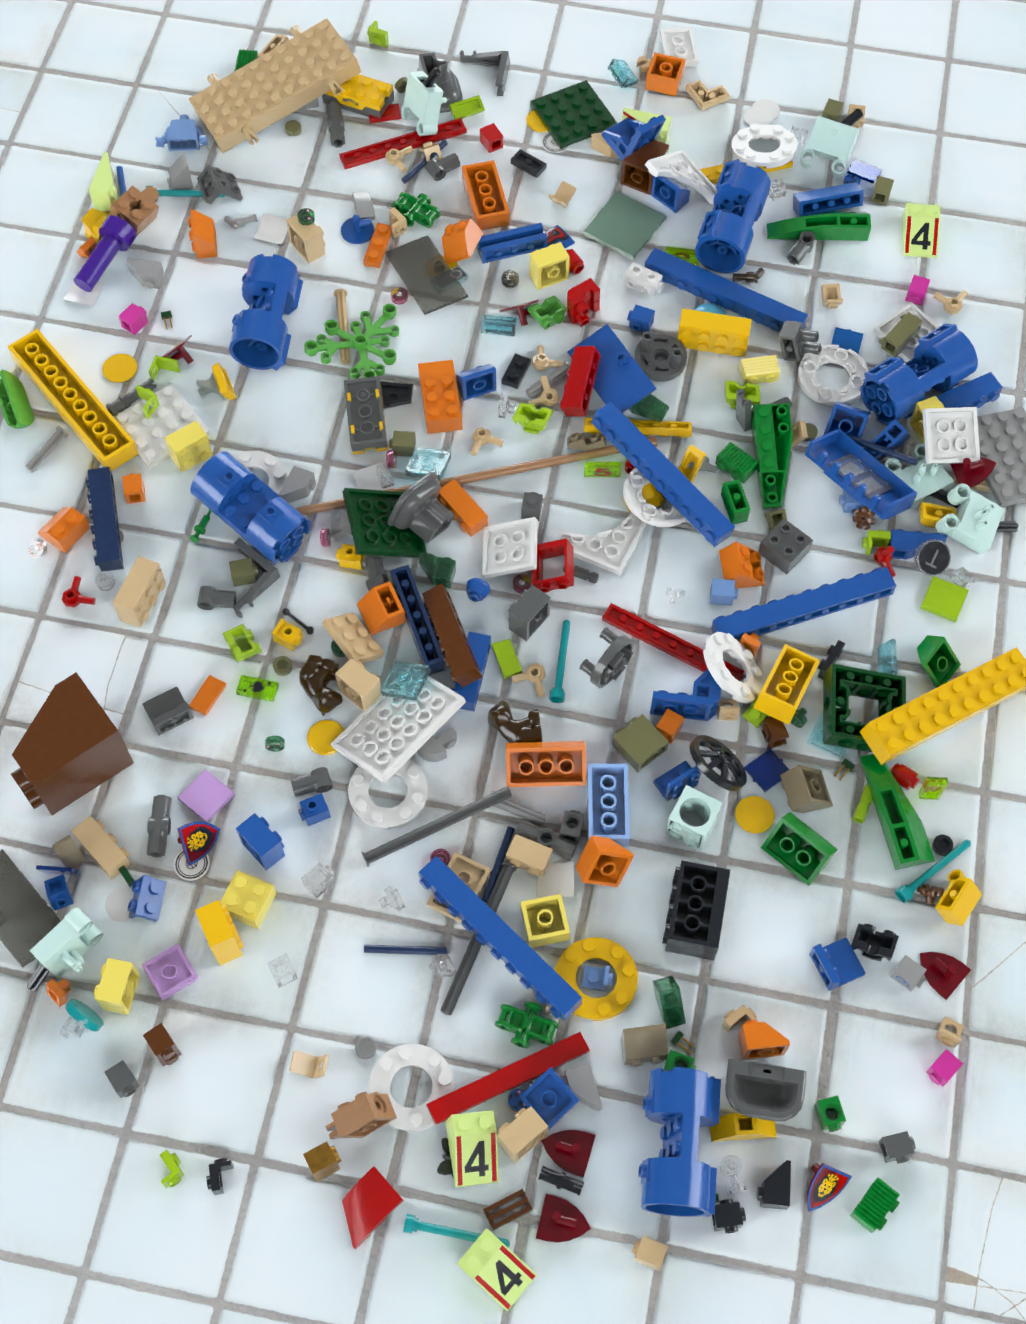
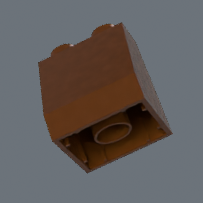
(68, 748)

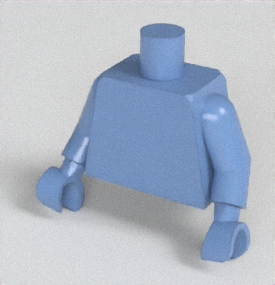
(182, 135)

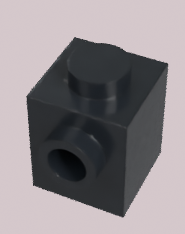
(728, 1216)

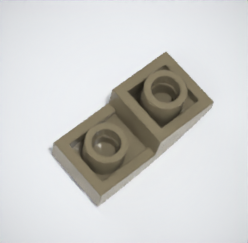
(580, 442)

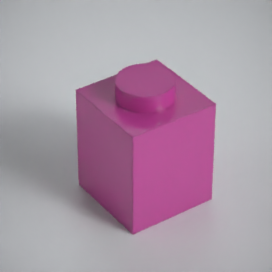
(917, 290)
(133, 318)
(944, 1068)

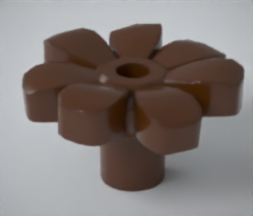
(864, 518)
(930, 892)

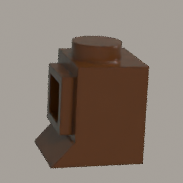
(774, 732)

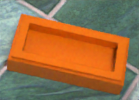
(207, 695)

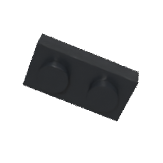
(528, 163)
(516, 371)
(834, 653)

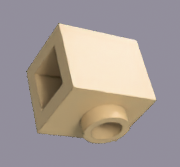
(649, 1252)

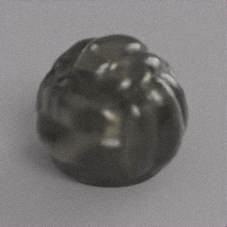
(510, 279)

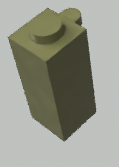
(901, 334)

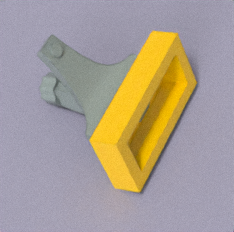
(217, 383)
(695, 461)

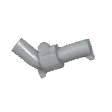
(240, 221)

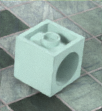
(693, 802)

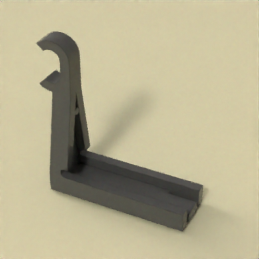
(495, 58)
(743, 409)
(269, 576)

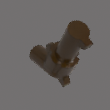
(749, 276)

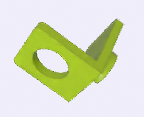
(163, 363)
(149, 396)

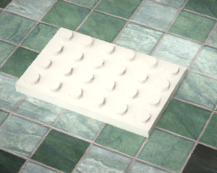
(396, 729)

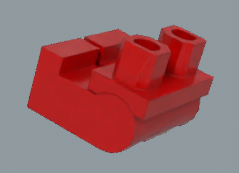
(581, 300)

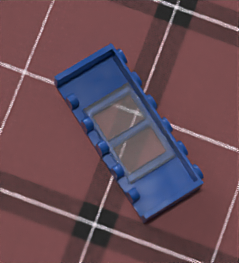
(861, 474)

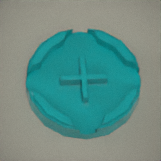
(82, 1012)

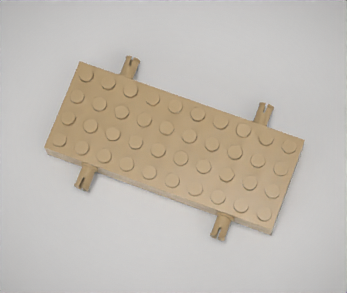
(275, 85)

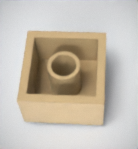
(306, 239)
(358, 684)
(522, 1134)

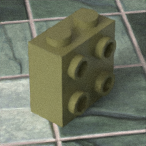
(639, 742)

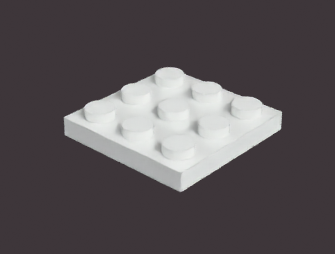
(926, 327)
(951, 435)
(510, 548)

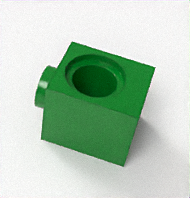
(676, 1057)
(832, 1104)

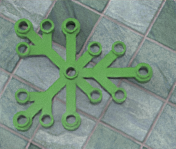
(359, 342)

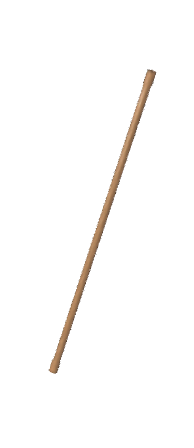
(488, 474)

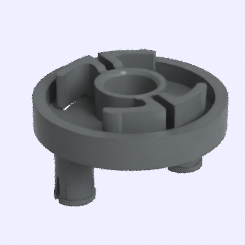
(665, 346)
(612, 661)

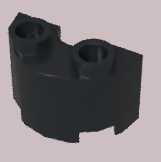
(874, 943)

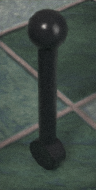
(309, 629)

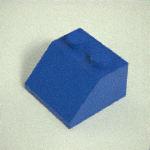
(670, 193)
(476, 381)
(847, 419)

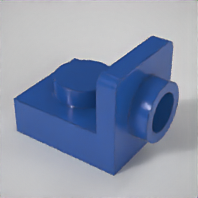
(58, 892)

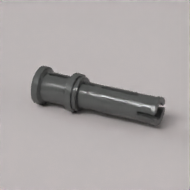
(124, 402)

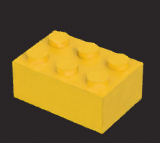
(220, 932)

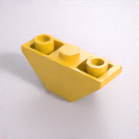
(740, 1127)

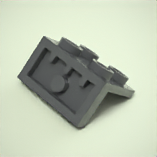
(216, 182)
(168, 710)

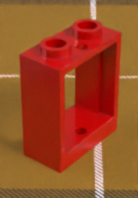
(550, 550)

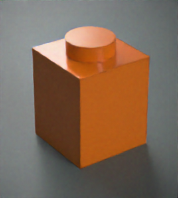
(133, 488)
(670, 725)

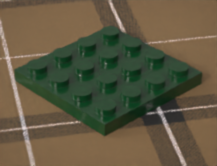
(573, 114)
(368, 520)

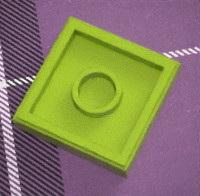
(944, 599)

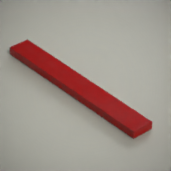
(378, 150)
(662, 639)
(507, 1078)

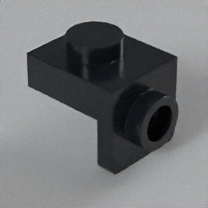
(214, 1181)

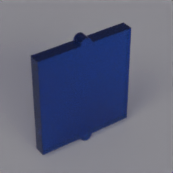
(864, 171)
(847, 339)
(766, 770)
(58, 870)

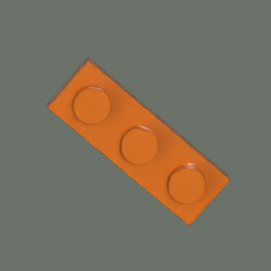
(378, 245)

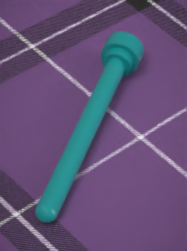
(182, 193)
(557, 693)
(906, 892)
(413, 1224)

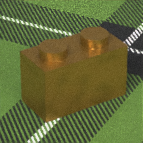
(322, 1160)

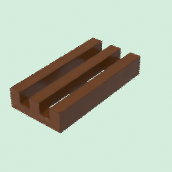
(490, 1218)

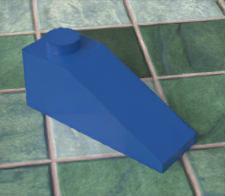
(891, 437)

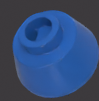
(477, 589)

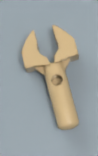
(644, 63)

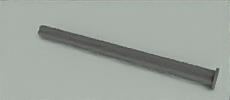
(436, 825)
(474, 946)

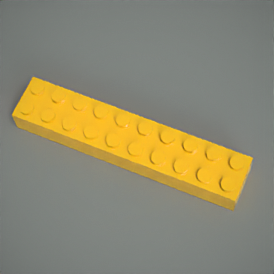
(73, 400)
(946, 706)

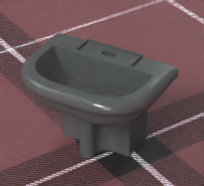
(447, 80)
(421, 509)
(764, 1090)

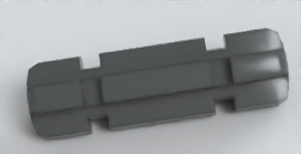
(584, 574)

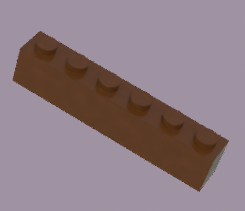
(452, 636)

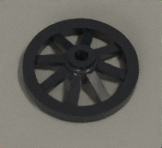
(721, 758)

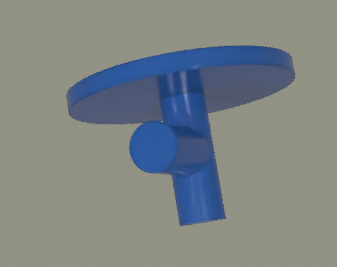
(356, 230)

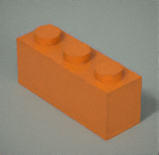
(466, 510)

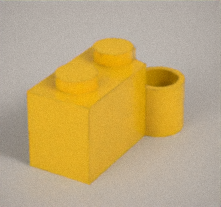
(958, 898)

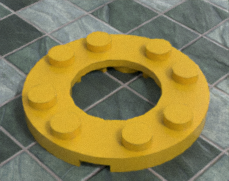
(624, 967)

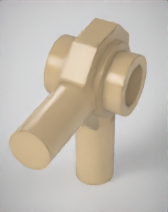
(395, 157)
(951, 305)
(542, 362)
(548, 397)
(482, 437)
(535, 674)

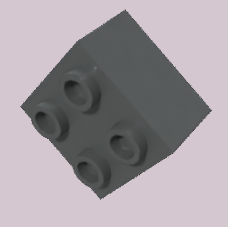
(785, 546)
(529, 612)

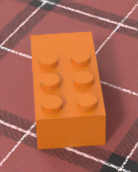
(485, 195)
(440, 396)
(546, 764)

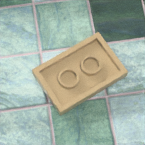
(353, 638)
(470, 872)

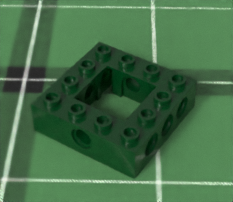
(847, 681)

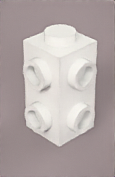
(643, 280)

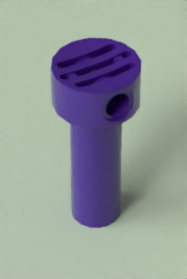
(116, 236)

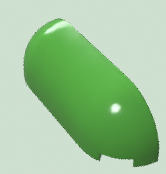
(14, 401)

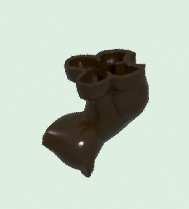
(314, 679)
(515, 730)

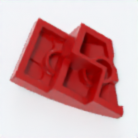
(369, 1205)

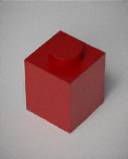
(491, 138)

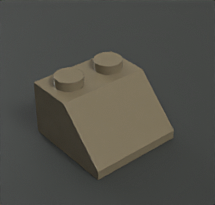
(805, 789)
(644, 1045)

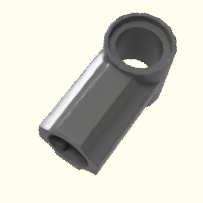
(439, 168)
(801, 248)
(375, 573)
(211, 598)
(317, 781)

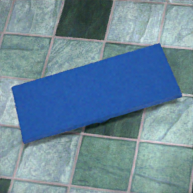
(618, 374)

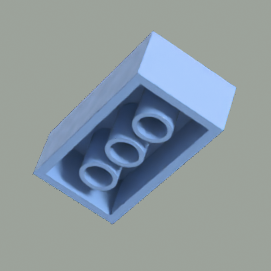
(608, 802)

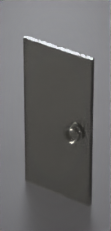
(426, 275)
(23, 912)

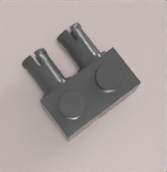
(794, 341)

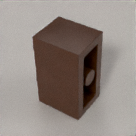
(162, 1045)

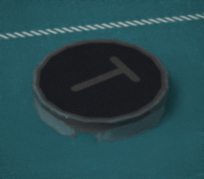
(932, 557)

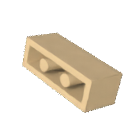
(101, 846)

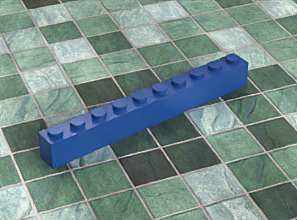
(722, 291)
(662, 474)
(807, 605)
(500, 938)

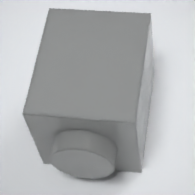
(909, 973)

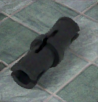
(561, 1180)

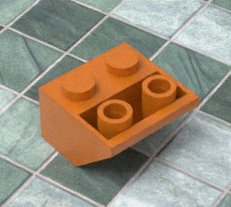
(202, 234)
(742, 565)
(381, 609)

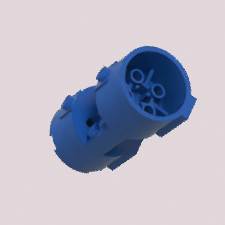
(728, 227)
(259, 332)
(938, 363)
(250, 507)
(676, 1179)

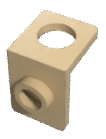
(429, 148)
(563, 194)
(727, 712)
(947, 1037)
(308, 1064)

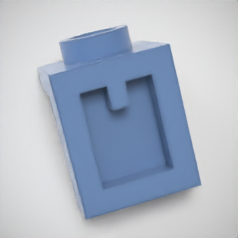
(596, 978)

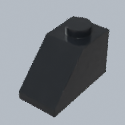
(776, 1188)

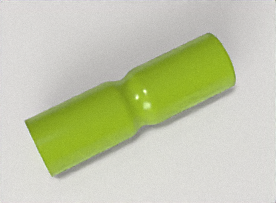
(863, 806)

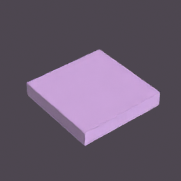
(206, 796)
(170, 972)

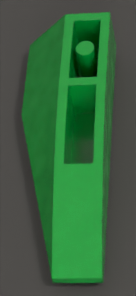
(825, 226)
(772, 449)
(897, 817)

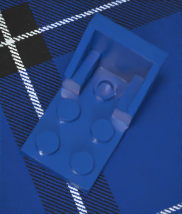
(632, 135)
(698, 706)

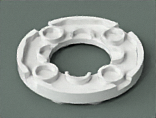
(777, 158)
(832, 354)
(266, 462)
(647, 512)
(742, 691)
(392, 817)
(412, 1055)

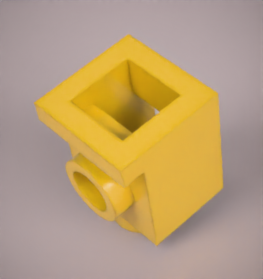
(348, 557)
(290, 640)

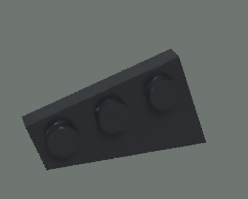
(396, 393)

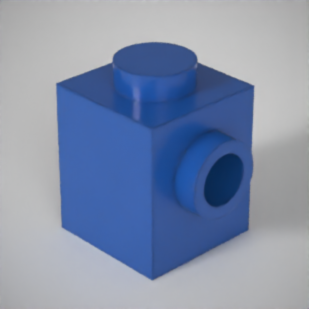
(641, 318)
(314, 809)

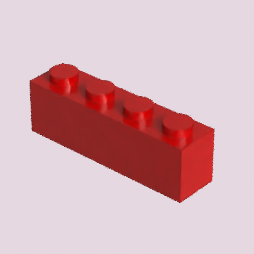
(580, 381)

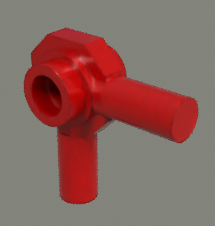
(883, 556)
(72, 596)

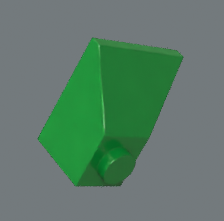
(937, 659)

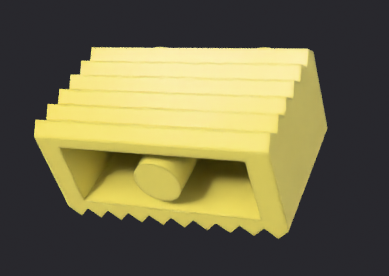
(759, 369)

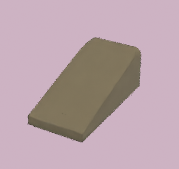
(68, 852)

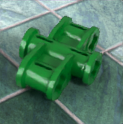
(416, 209)
(519, 1021)

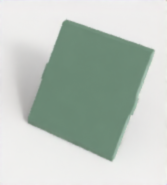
(624, 225)

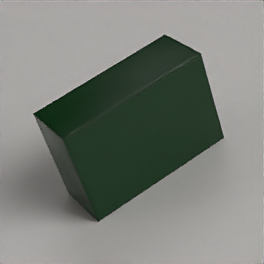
(126, 875)

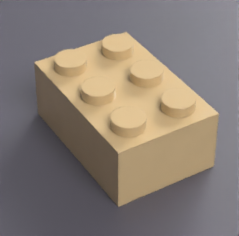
(139, 592)

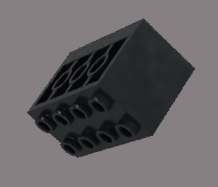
(697, 910)

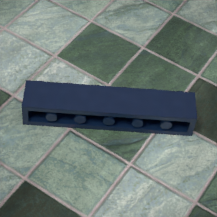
(105, 519)
(417, 619)

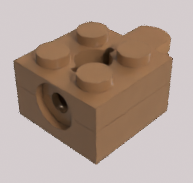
(137, 207)
(361, 1116)

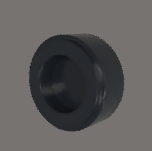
(942, 845)

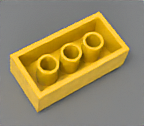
(714, 332)
(786, 684)

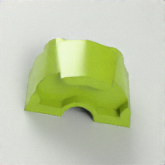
(752, 392)
(532, 418)
(241, 643)

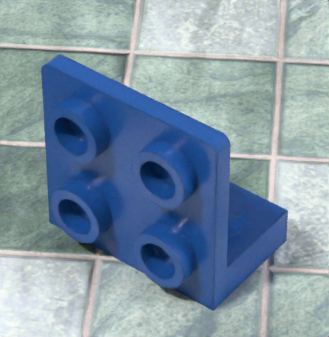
(674, 781)
(837, 963)

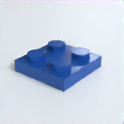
(550, 1097)

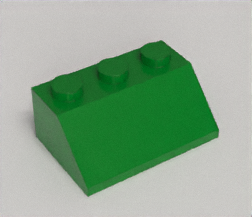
(799, 848)

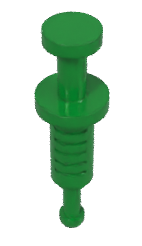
(200, 528)

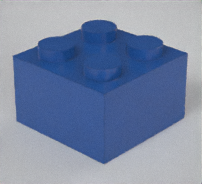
(261, 841)

